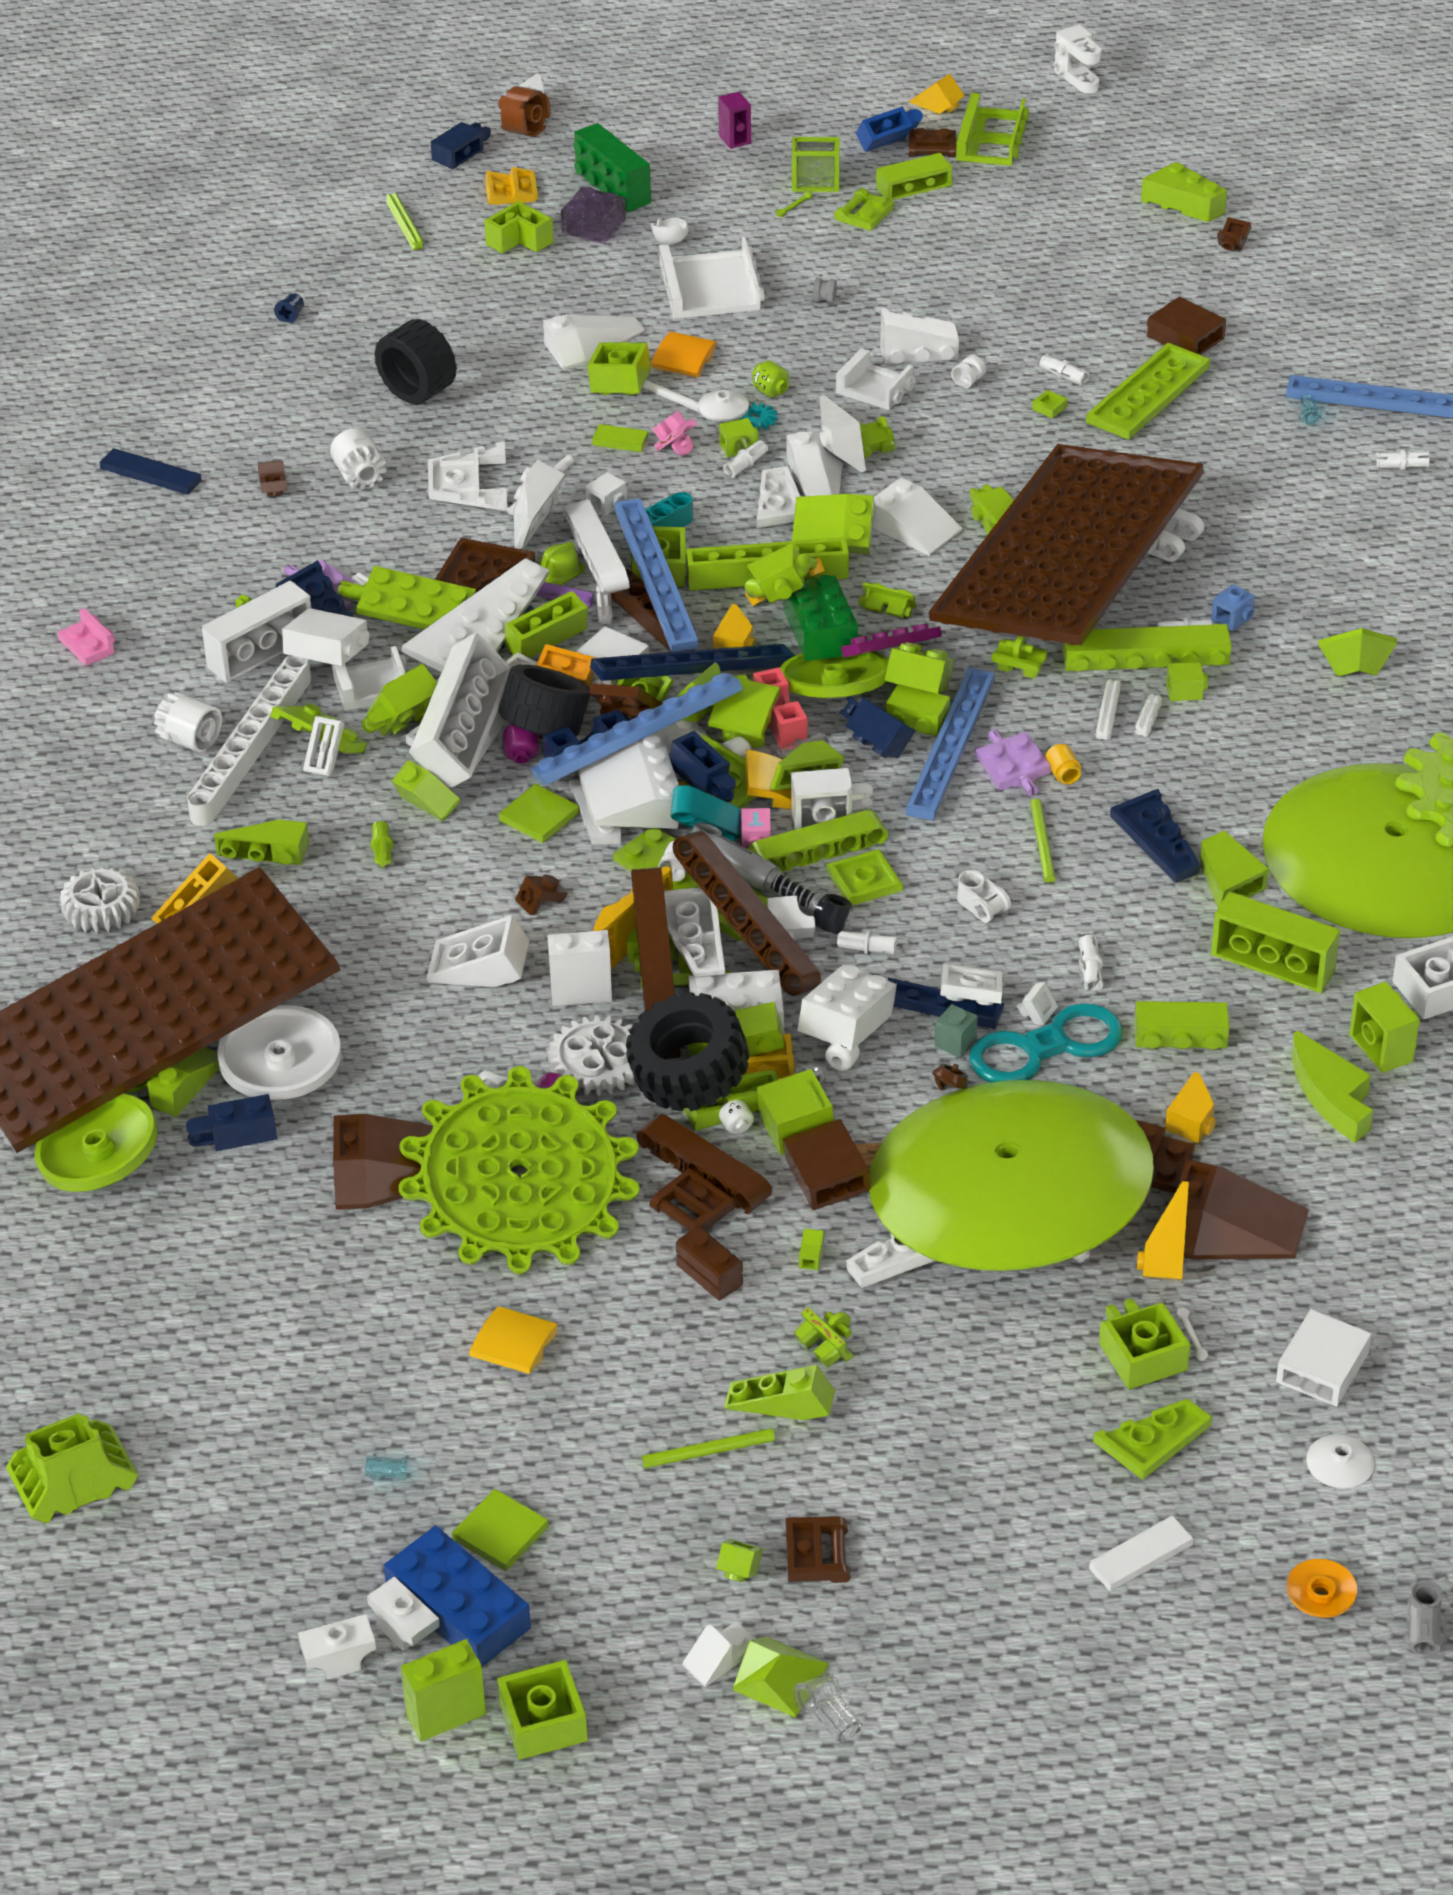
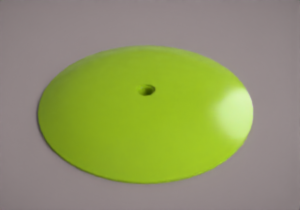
(1358, 857)
(1011, 1175)

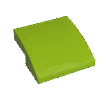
(746, 710)

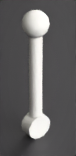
(1201, 1353)

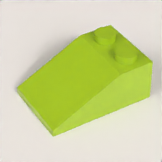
(834, 518)

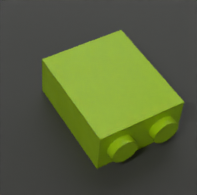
(443, 1690)

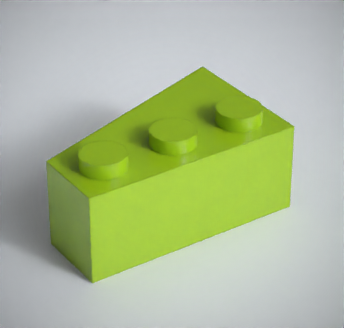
(1185, 191)

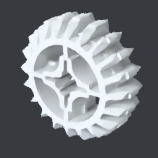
(99, 899)

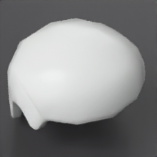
(670, 230)

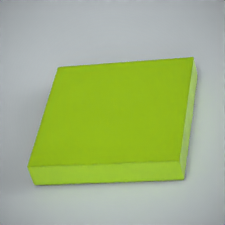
(539, 813)
(864, 877)
(500, 1529)

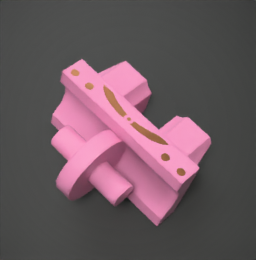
(673, 431)

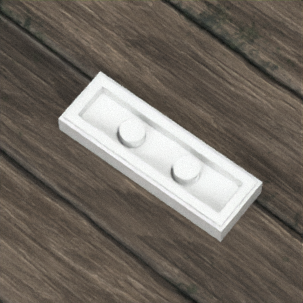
(1141, 1553)

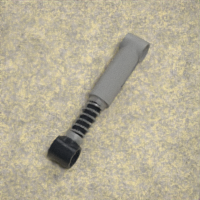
(828, 909)

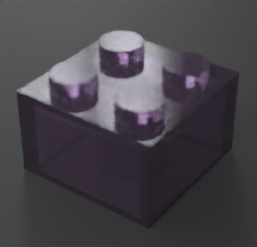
(593, 215)

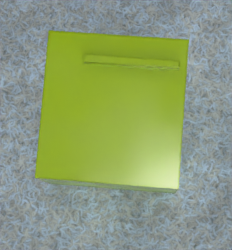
(793, 1106)

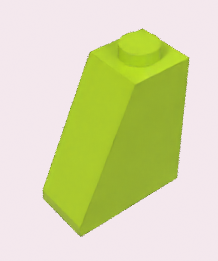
(1231, 867)

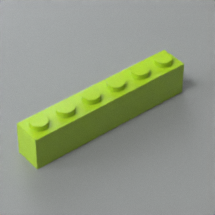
(728, 567)
(1149, 647)

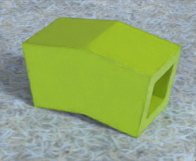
(811, 1249)

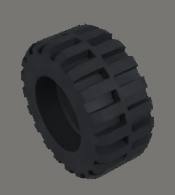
(695, 1079)

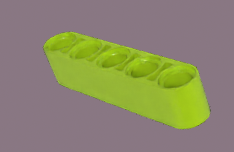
(822, 840)

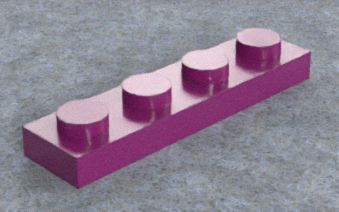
(882, 641)

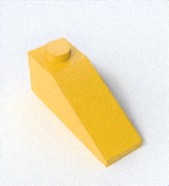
(203, 881)
(1165, 1246)

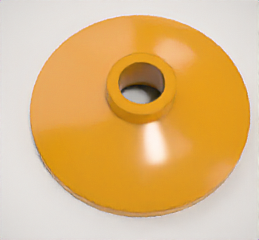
(1324, 1577)

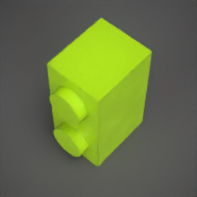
(919, 708)

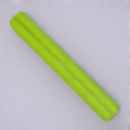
(404, 221)

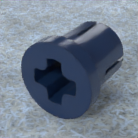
(289, 308)

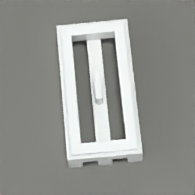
(333, 750)

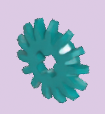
(766, 414)

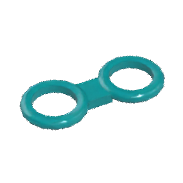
(1046, 1043)

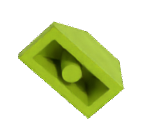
(425, 790)

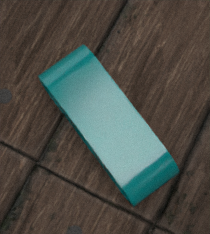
(672, 511)
(696, 806)

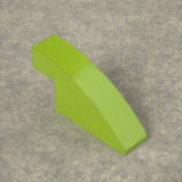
(1332, 1086)

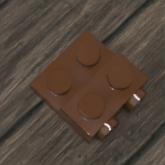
(627, 699)
(1168, 1156)

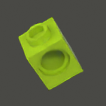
(737, 436)

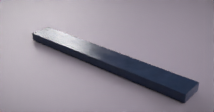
(689, 661)

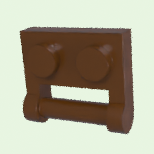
(932, 142)
(696, 1195)
(805, 1549)

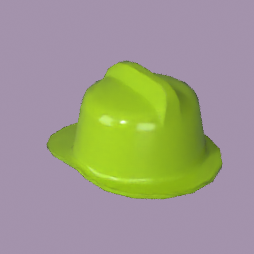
(562, 563)

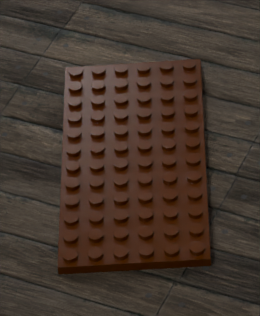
(1067, 544)
(152, 1004)

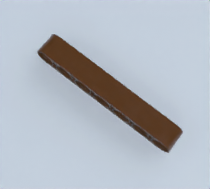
(746, 912)
(653, 937)

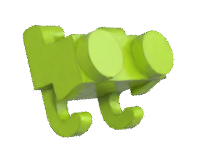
(877, 437)

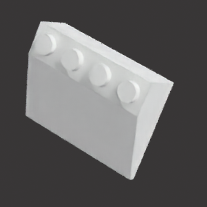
(631, 786)

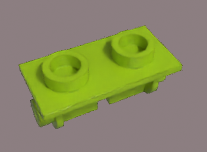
(899, 601)

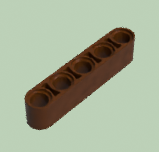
(640, 608)
(686, 1150)

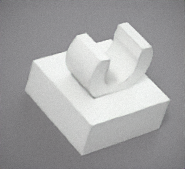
(1038, 1004)

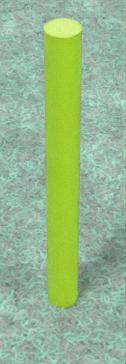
(1042, 840)
(708, 1448)

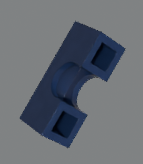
(557, 741)

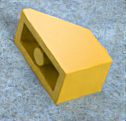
(940, 96)
(734, 630)
(1191, 1111)

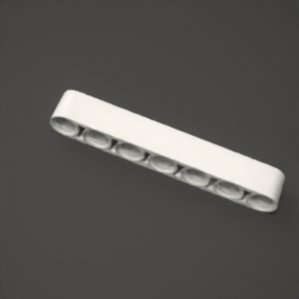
(596, 547)

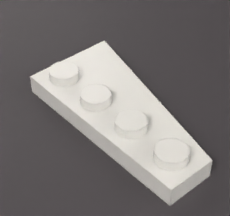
(884, 1261)

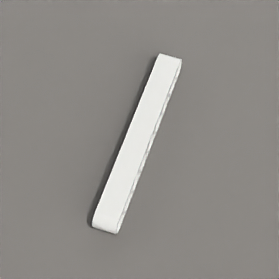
(247, 741)

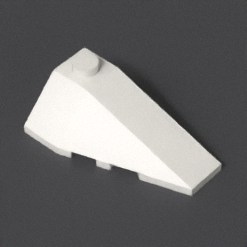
(576, 337)

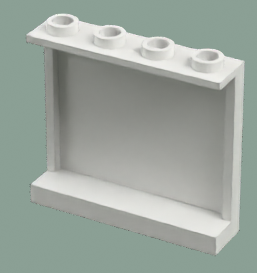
(711, 282)

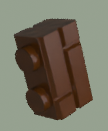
(709, 1263)

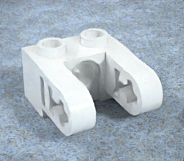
(1074, 56)
(1169, 543)

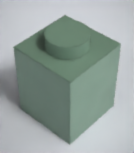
(956, 1031)

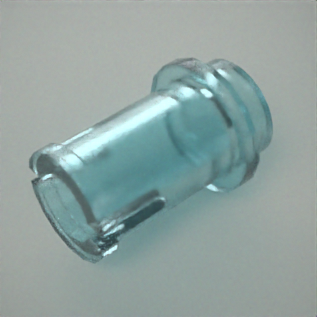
(1309, 412)
(386, 1467)

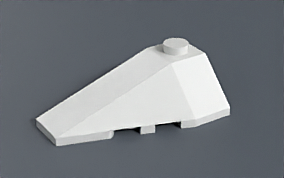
(841, 434)
(813, 465)
(695, 930)

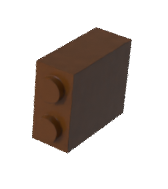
(1186, 326)
(826, 1164)

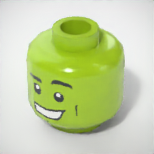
(770, 378)

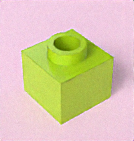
(739, 1560)

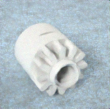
(357, 458)
(188, 722)

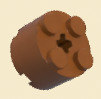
(524, 111)

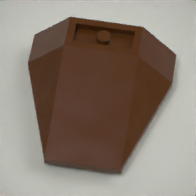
(370, 1160)
(1237, 1217)

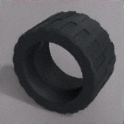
(415, 361)
(543, 700)

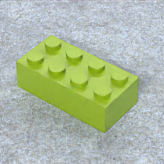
(1275, 942)

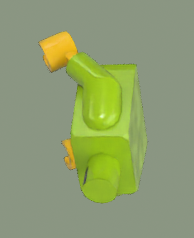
(780, 574)

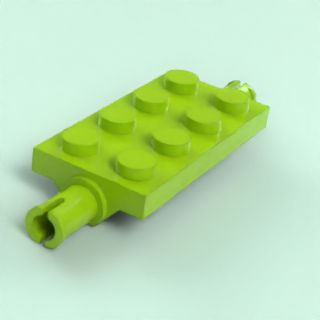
(404, 597)

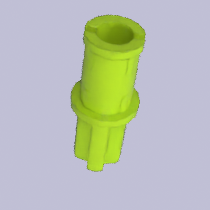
(381, 843)

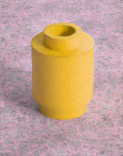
(1063, 764)

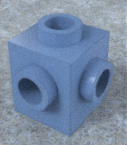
(1233, 607)

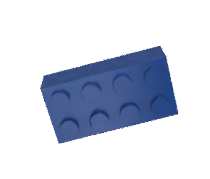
(461, 1594)

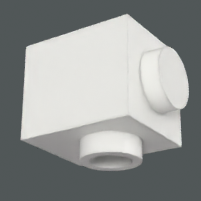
(605, 492)

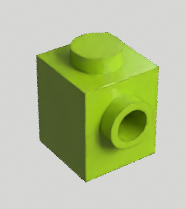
(1186, 681)

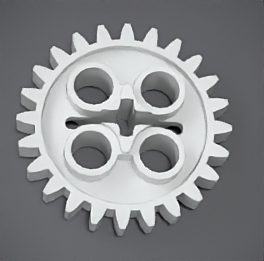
(593, 1054)

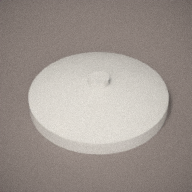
(280, 1053)

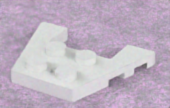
(456, 478)

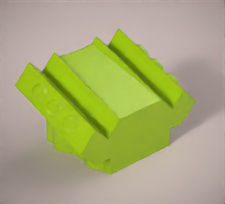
(69, 1466)

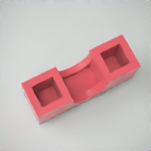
(787, 718)

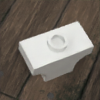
(790, 916)
(402, 1614)
(338, 1646)

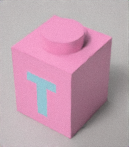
(755, 825)

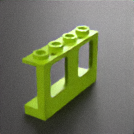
(973, 132)

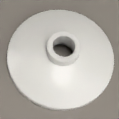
(723, 405)
(1339, 1470)

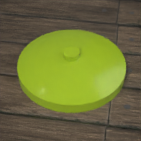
(835, 675)
(98, 1146)

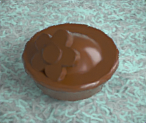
(950, 1076)

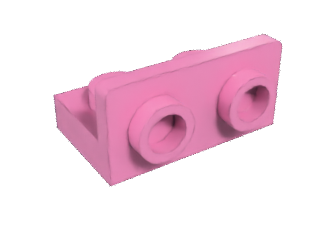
(88, 639)

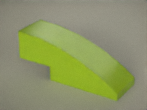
(744, 1091)

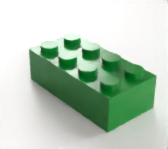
(612, 166)
(820, 618)

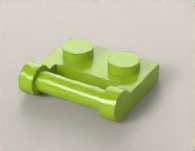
(869, 215)

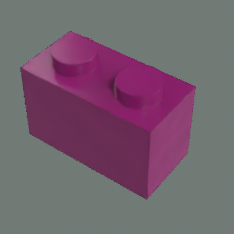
(734, 119)

